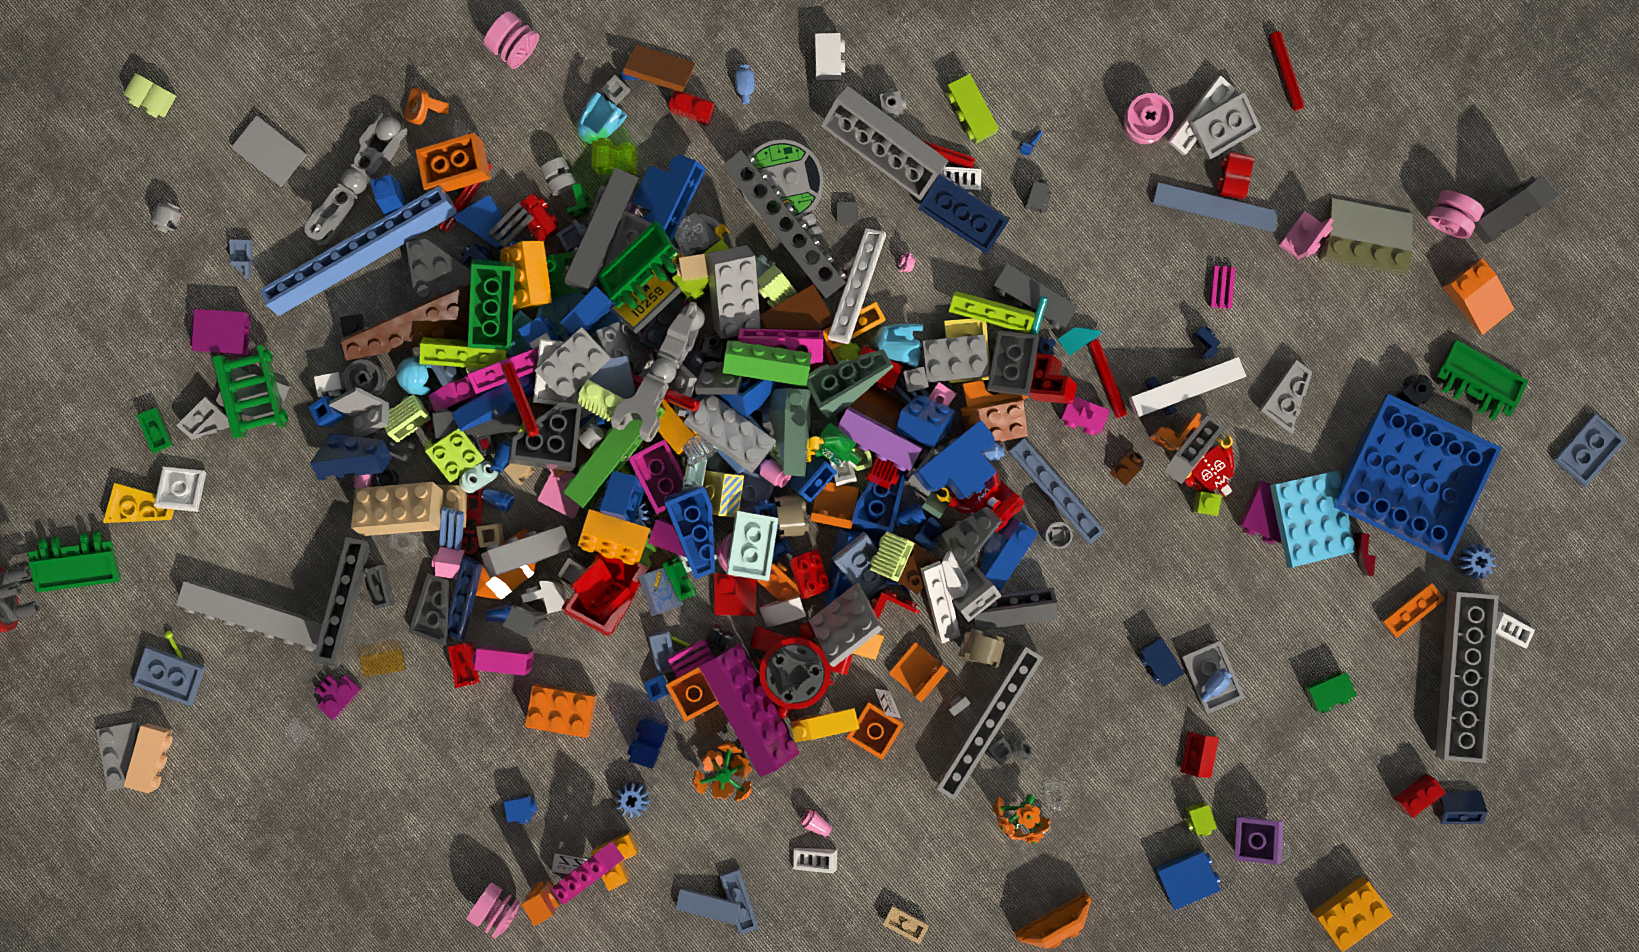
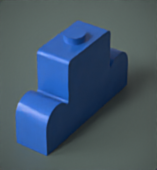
(669, 193)
(960, 464)

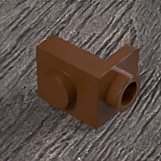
(1128, 467)

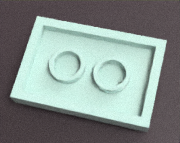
(752, 546)

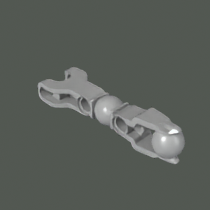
(354, 180)
(653, 388)

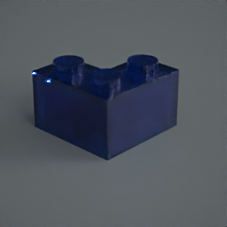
(649, 742)

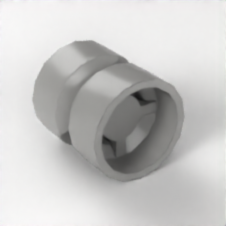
(559, 179)
(1057, 535)

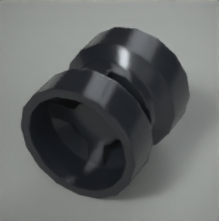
(383, 478)
(715, 634)

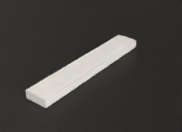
(857, 286)
(1187, 387)

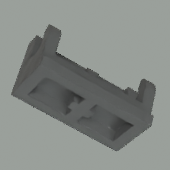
(402, 450)
(379, 586)

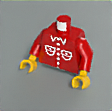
(1214, 469)
(975, 502)

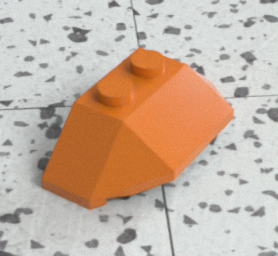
(503, 584)
(1057, 925)

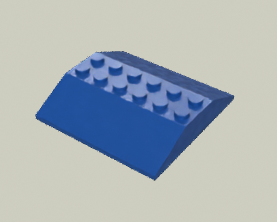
(1416, 476)

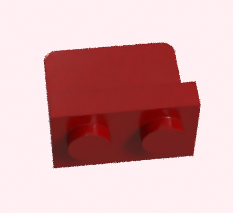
(1010, 505)
(809, 574)
(598, 590)
(880, 601)

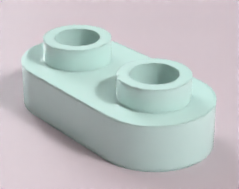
(480, 476)

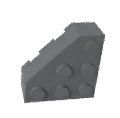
(1512, 208)
(434, 270)
(554, 445)

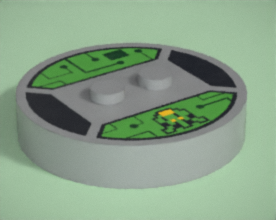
(793, 172)

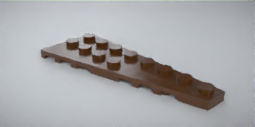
(438, 317)

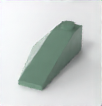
(843, 383)
(791, 423)

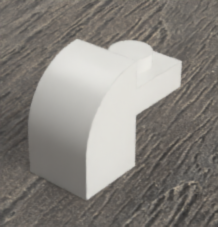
(552, 592)

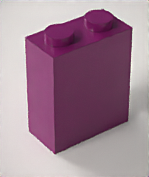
(220, 332)
(1260, 515)

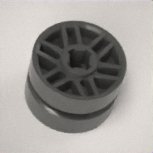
(375, 375)

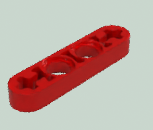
(476, 515)

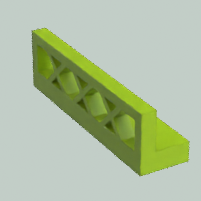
(991, 312)
(457, 354)

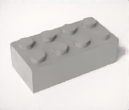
(733, 291)

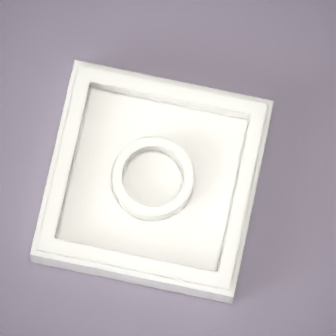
(180, 489)

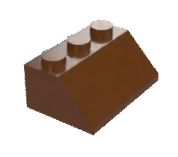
(879, 407)

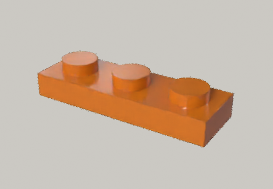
(1413, 610)

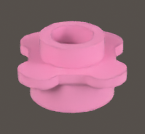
(906, 262)

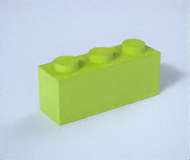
(971, 109)

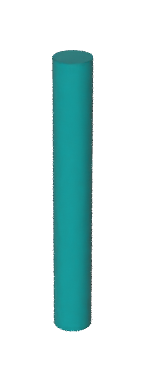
(1038, 314)

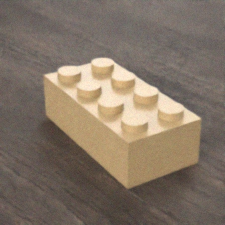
(397, 509)

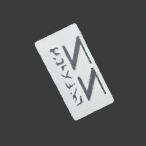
(887, 703)
(566, 864)

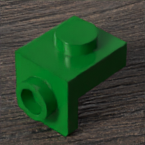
(581, 197)

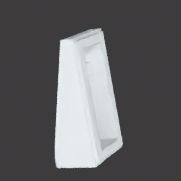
(953, 170)
(955, 578)
(1503, 619)
(831, 853)

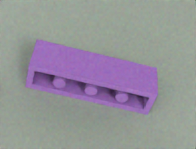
(879, 439)

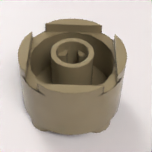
(790, 515)
(981, 649)

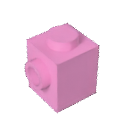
(941, 394)
(447, 562)

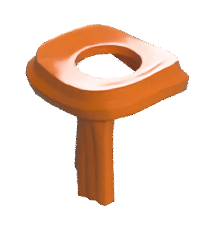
(424, 103)

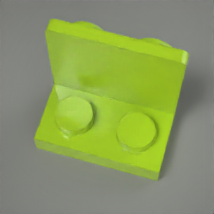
(453, 454)

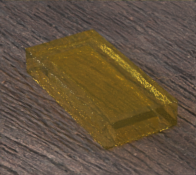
(383, 663)

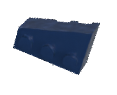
(350, 455)

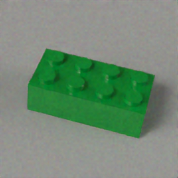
(491, 304)

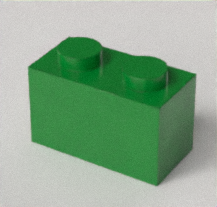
(1330, 691)

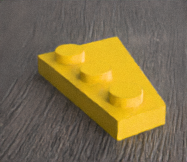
(133, 505)

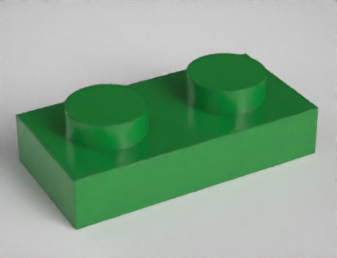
(155, 430)

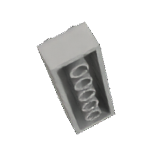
(884, 143)

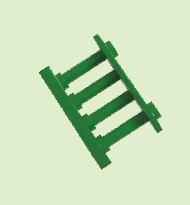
(229, 387)

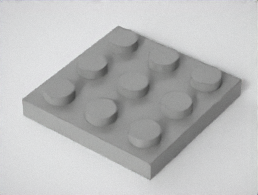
(845, 625)

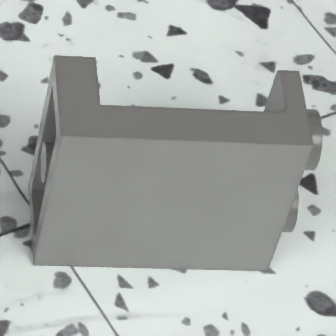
(979, 594)

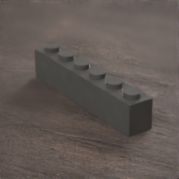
(601, 230)
(342, 602)

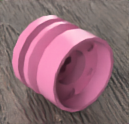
(511, 39)
(493, 910)

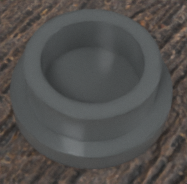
(1021, 749)

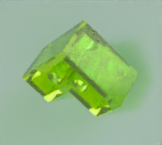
(608, 157)

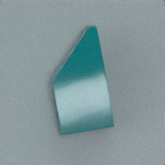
(1077, 338)

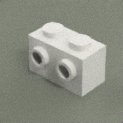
(828, 56)

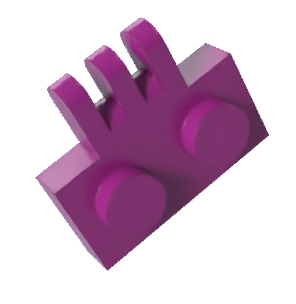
(336, 694)

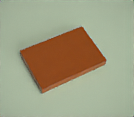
(659, 68)

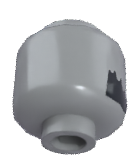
(166, 217)

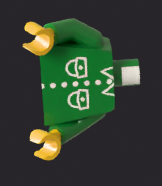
(833, 446)

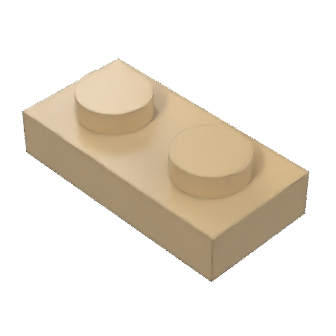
(905, 924)

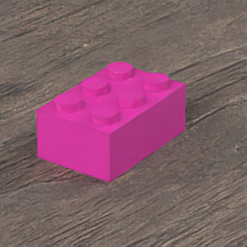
(658, 473)

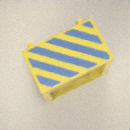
(723, 491)

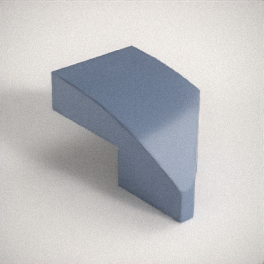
(242, 255)

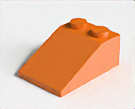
(1479, 295)

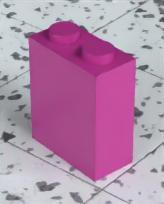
(503, 660)

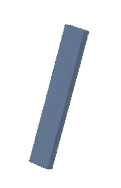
(1215, 207)
(1056, 491)

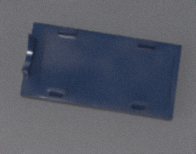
(964, 213)

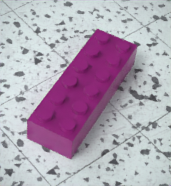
(749, 710)

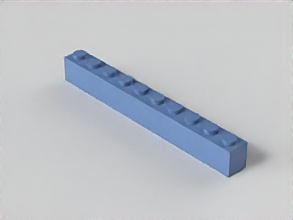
(358, 251)

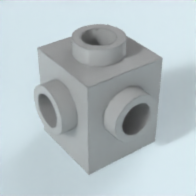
(896, 110)

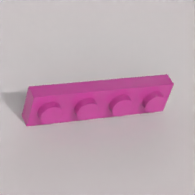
(493, 374)

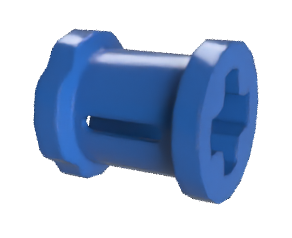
(781, 549)

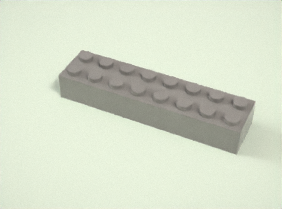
(1466, 676)

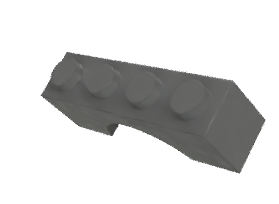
(526, 619)

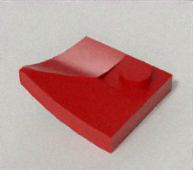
(734, 595)

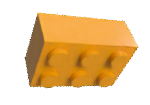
(531, 274)
(613, 537)
(1352, 914)

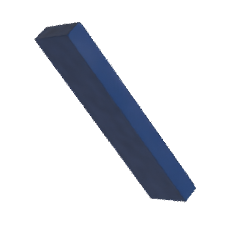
(464, 597)

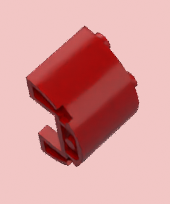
(621, 573)

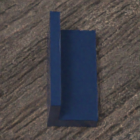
(1462, 807)

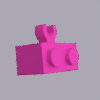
(1084, 415)

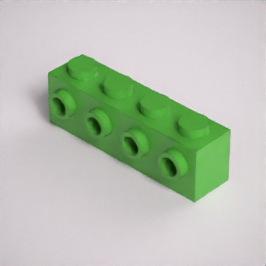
(767, 363)

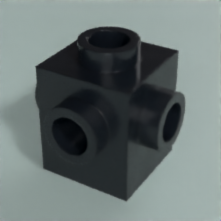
(713, 348)
(1416, 389)

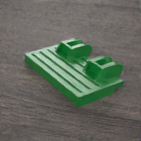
(634, 264)
(1486, 379)
(72, 568)

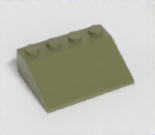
(1369, 237)

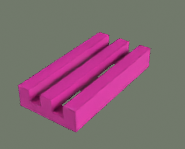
(1224, 269)
(694, 664)

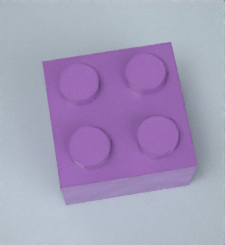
(1259, 840)

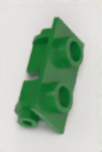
(679, 579)

